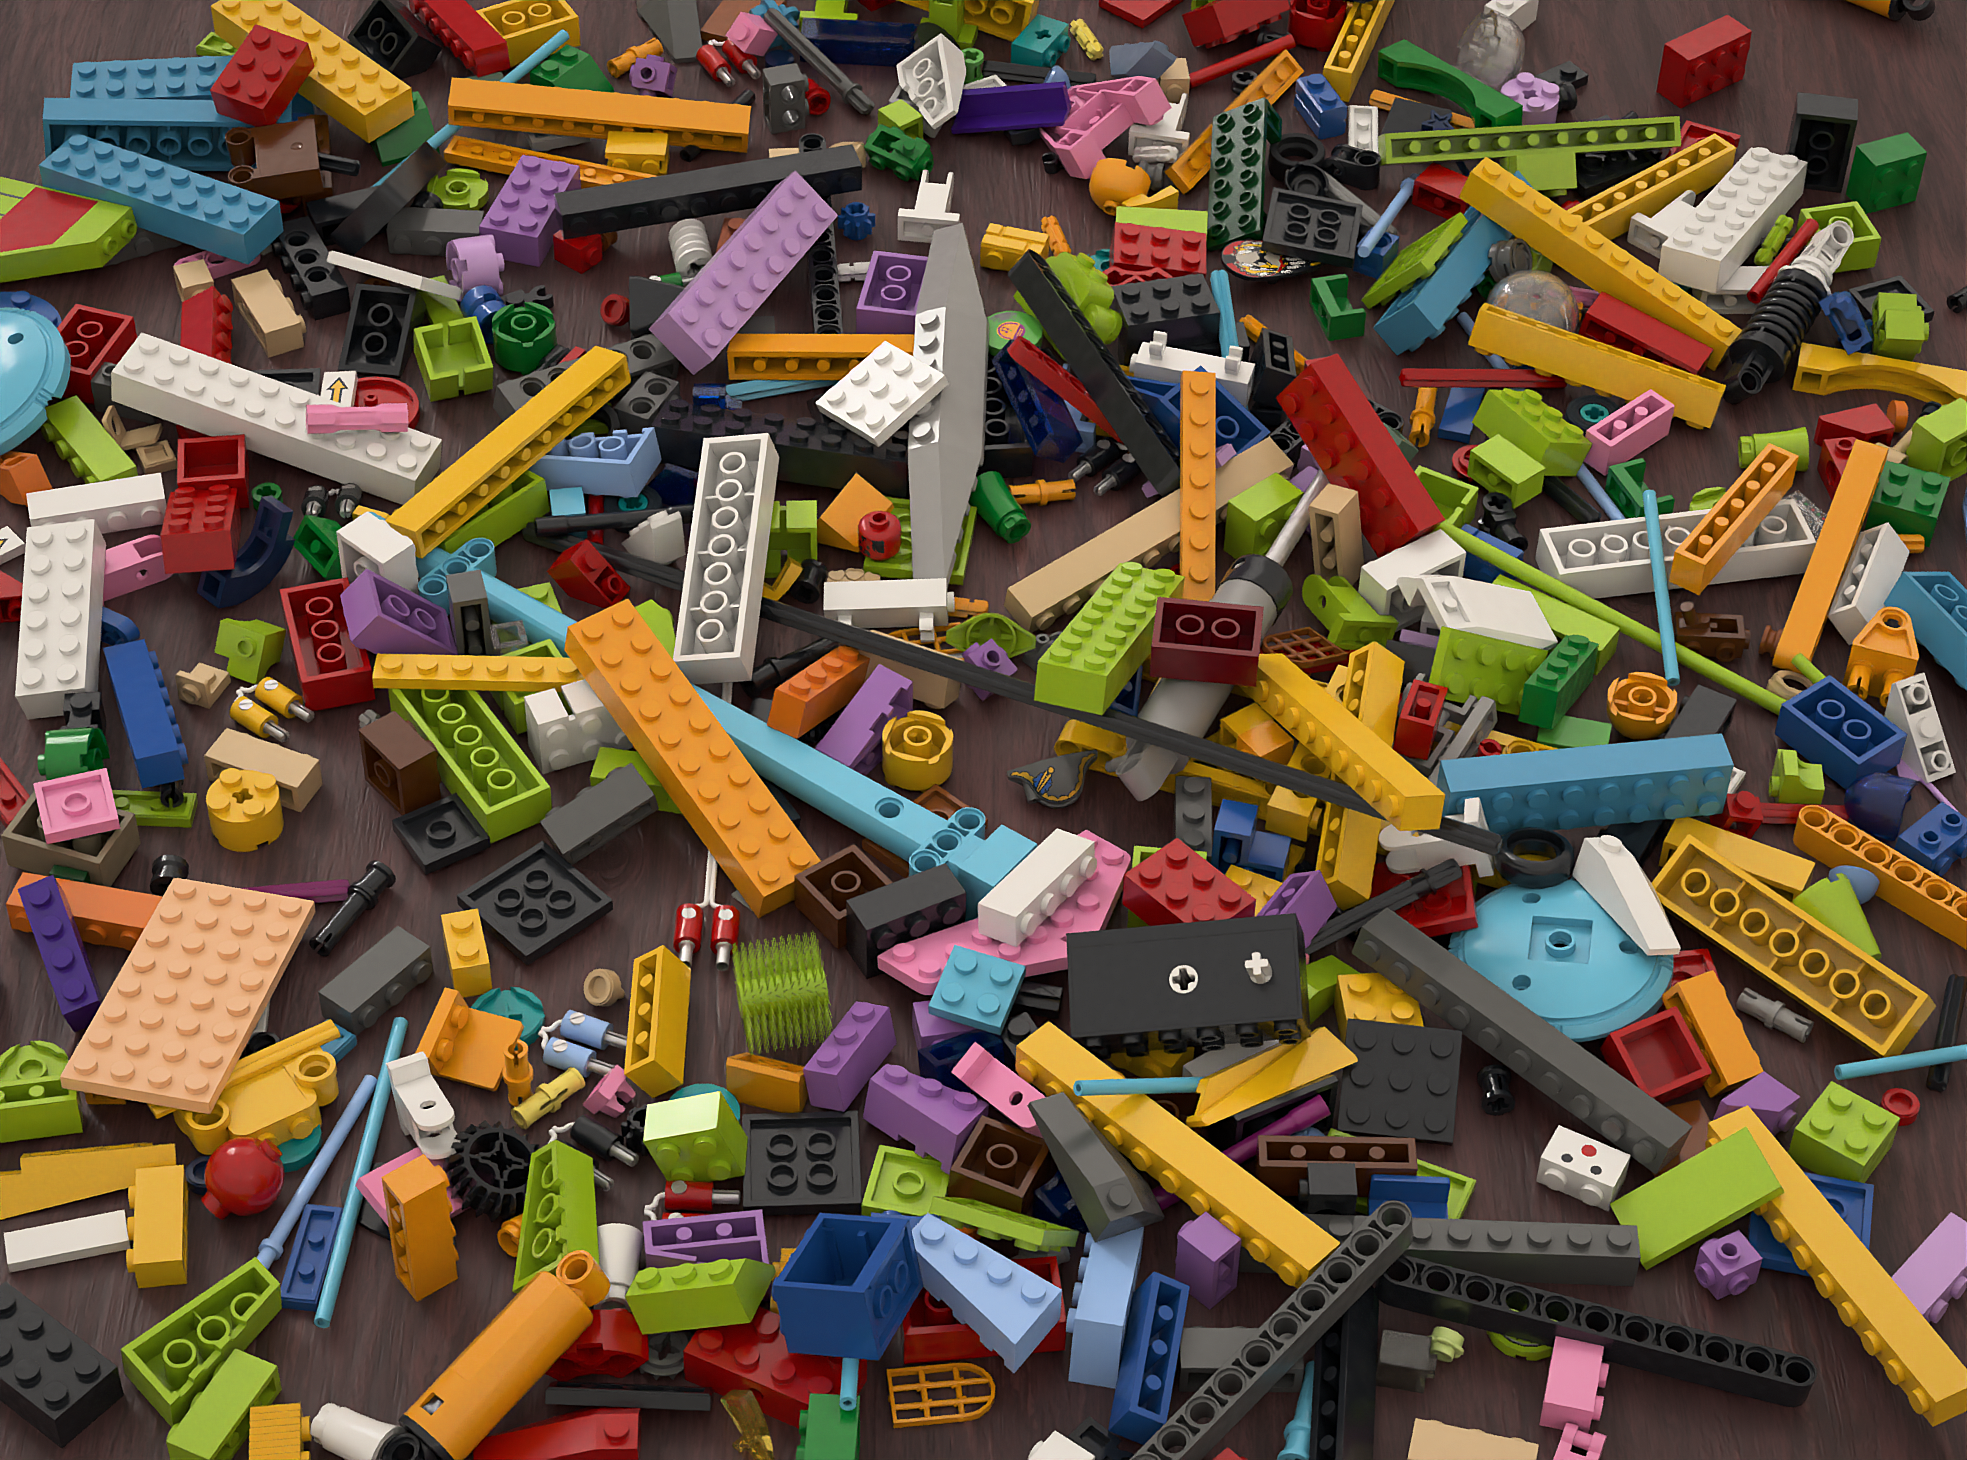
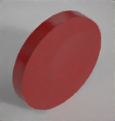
(381, 390)

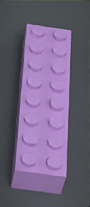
(743, 273)

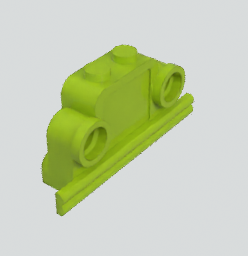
(1088, 290)

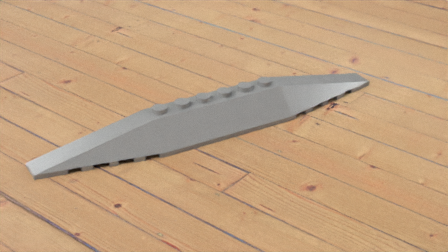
(949, 431)

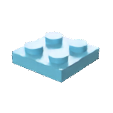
(977, 990)

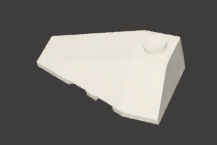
(934, 79)
(1625, 893)

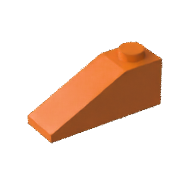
(21, 475)

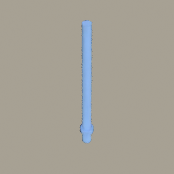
(1388, 216)
(271, 1247)

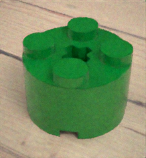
(523, 336)
(73, 752)

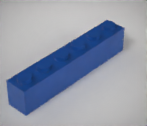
(146, 713)

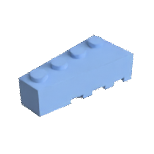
(602, 464)
(986, 1290)
(1103, 1307)

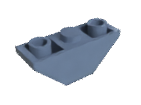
(1140, 59)

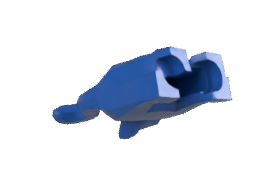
(1848, 322)

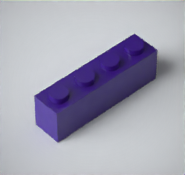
(62, 951)

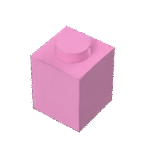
(751, 34)

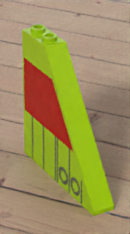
(57, 231)

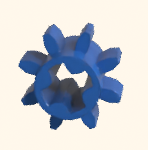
(856, 221)

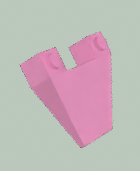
(1099, 116)

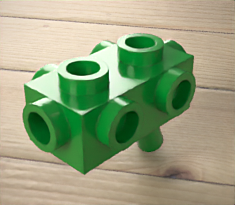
(908, 155)

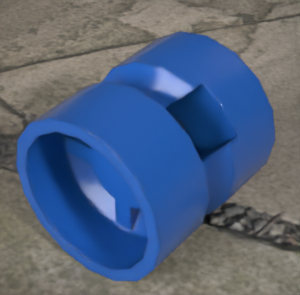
(483, 303)

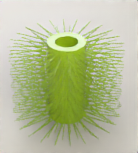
(782, 992)

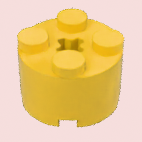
(917, 751)
(244, 809)

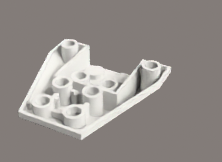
(1480, 608)

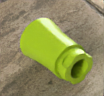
(1792, 440)

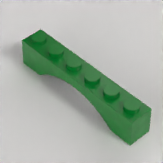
(1415, 68)

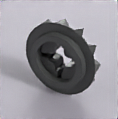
(674, 1361)

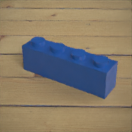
(1149, 1358)

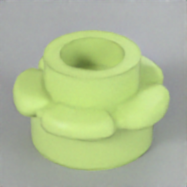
(1446, 1344)

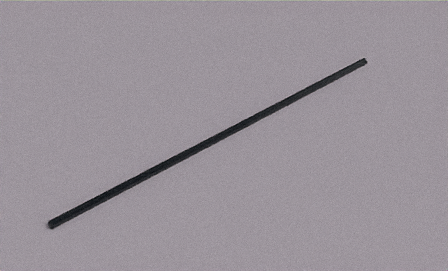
(1023, 691)

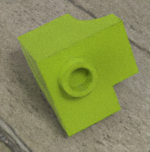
(250, 647)
(1795, 780)

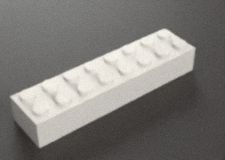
(1732, 220)
(726, 559)
(1616, 560)

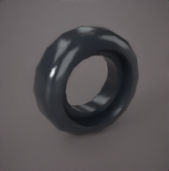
(1535, 873)

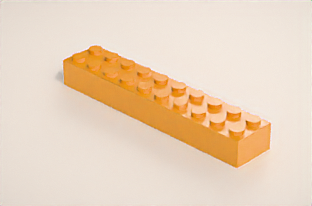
(691, 755)

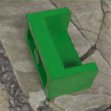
(1333, 308)
(1626, 488)

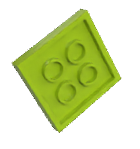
(1415, 261)
(901, 564)
(1003, 1223)

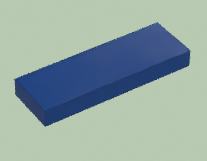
(1459, 414)
(310, 1257)

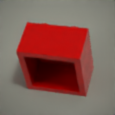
(214, 462)
(1658, 1056)

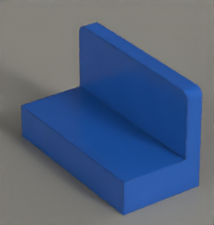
(1422, 1194)

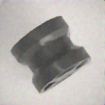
(1156, 174)

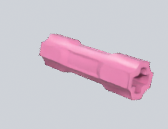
(331, 418)

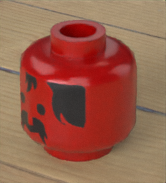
(879, 535)

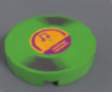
(1010, 325)

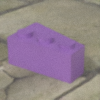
(858, 731)
(922, 1112)

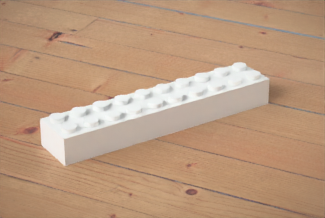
(271, 414)

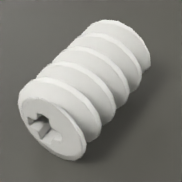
(689, 246)

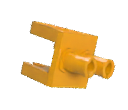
(1882, 655)

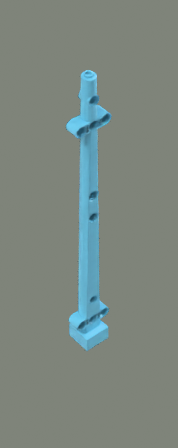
(788, 763)

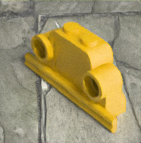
(268, 1094)

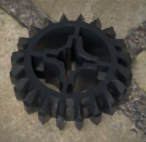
(489, 1178)

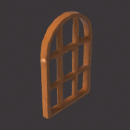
(1340, 654)

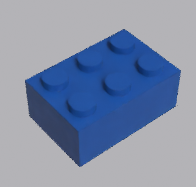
(1840, 732)

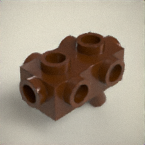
(1711, 633)

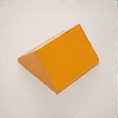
(840, 520)
(766, 1082)

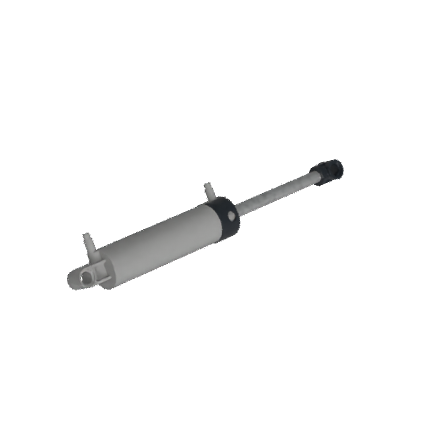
(1195, 704)

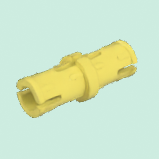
(548, 1098)

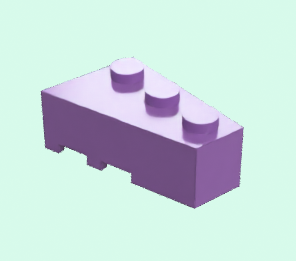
(706, 1240)

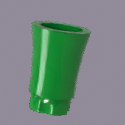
(999, 507)

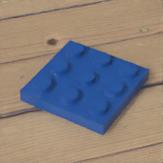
(1848, 1198)

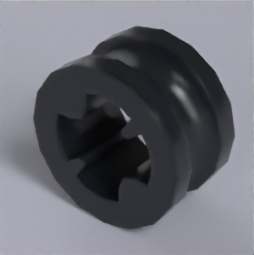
(1241, 80)

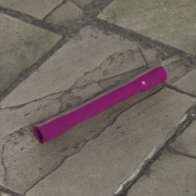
(1295, 1121)

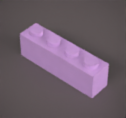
(1936, 1269)

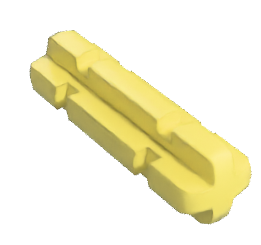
(1086, 39)

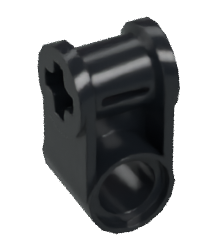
(1356, 166)

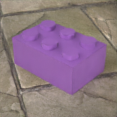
(890, 294)
(393, 619)

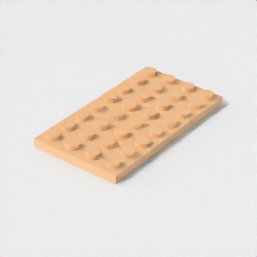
(189, 996)

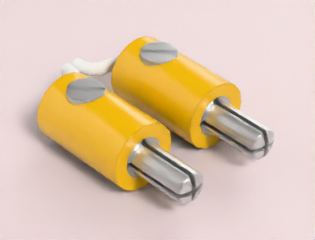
(276, 697)

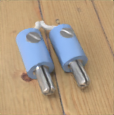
(583, 1030)

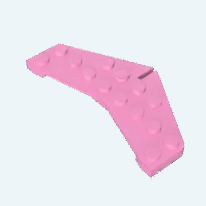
(1045, 951)

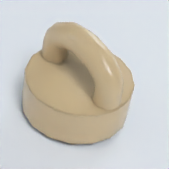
(603, 987)

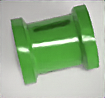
(973, 64)

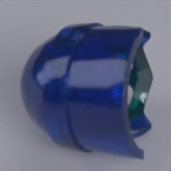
(1878, 803)

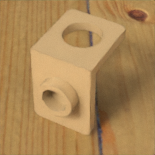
(133, 438)

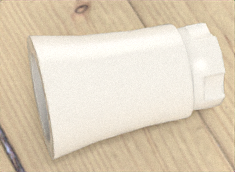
(619, 1259)
(352, 1434)

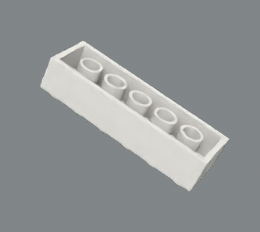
(60, 615)

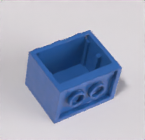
(848, 1286)

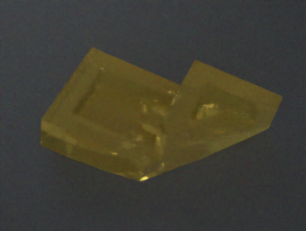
(751, 1424)

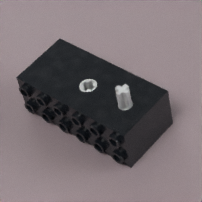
(1188, 986)

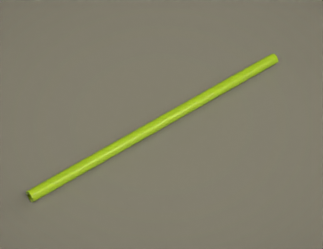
(1627, 625)

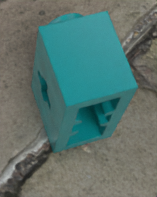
(1041, 42)

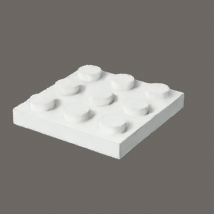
(882, 393)

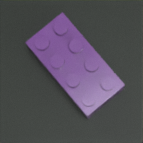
(525, 210)

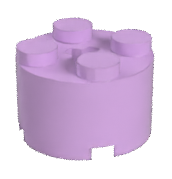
(1536, 95)
(474, 263)

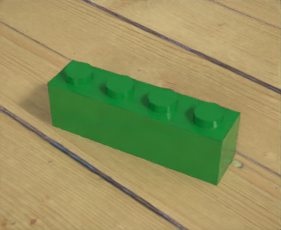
(1558, 681)

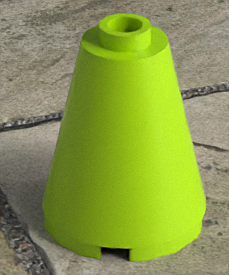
(1839, 910)

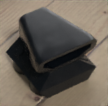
(648, 301)

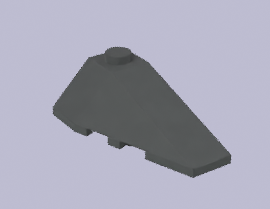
(675, 25)
(1100, 1179)

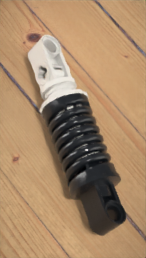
(1785, 314)

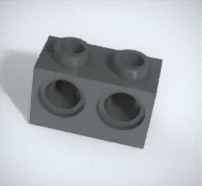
(784, 98)
(645, 401)

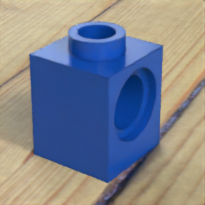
(1380, 256)

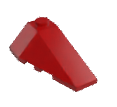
(576, 1435)

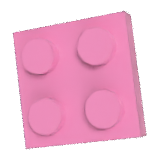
(76, 806)

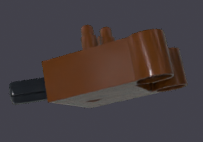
(285, 160)

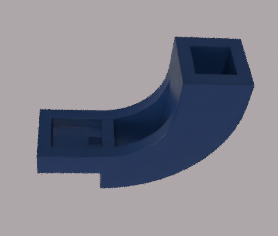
(256, 560)

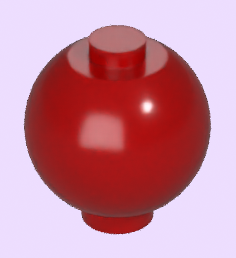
(243, 1177)

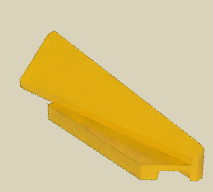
(1268, 1076)
(76, 1174)

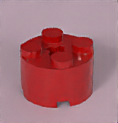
(1316, 22)

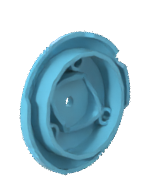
(32, 371)
(1579, 989)

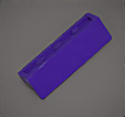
(1012, 107)

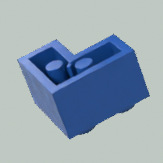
(1241, 845)

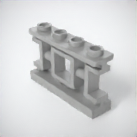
(1476, 721)

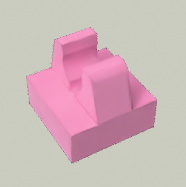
(605, 1094)

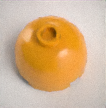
(1115, 183)
(1641, 705)

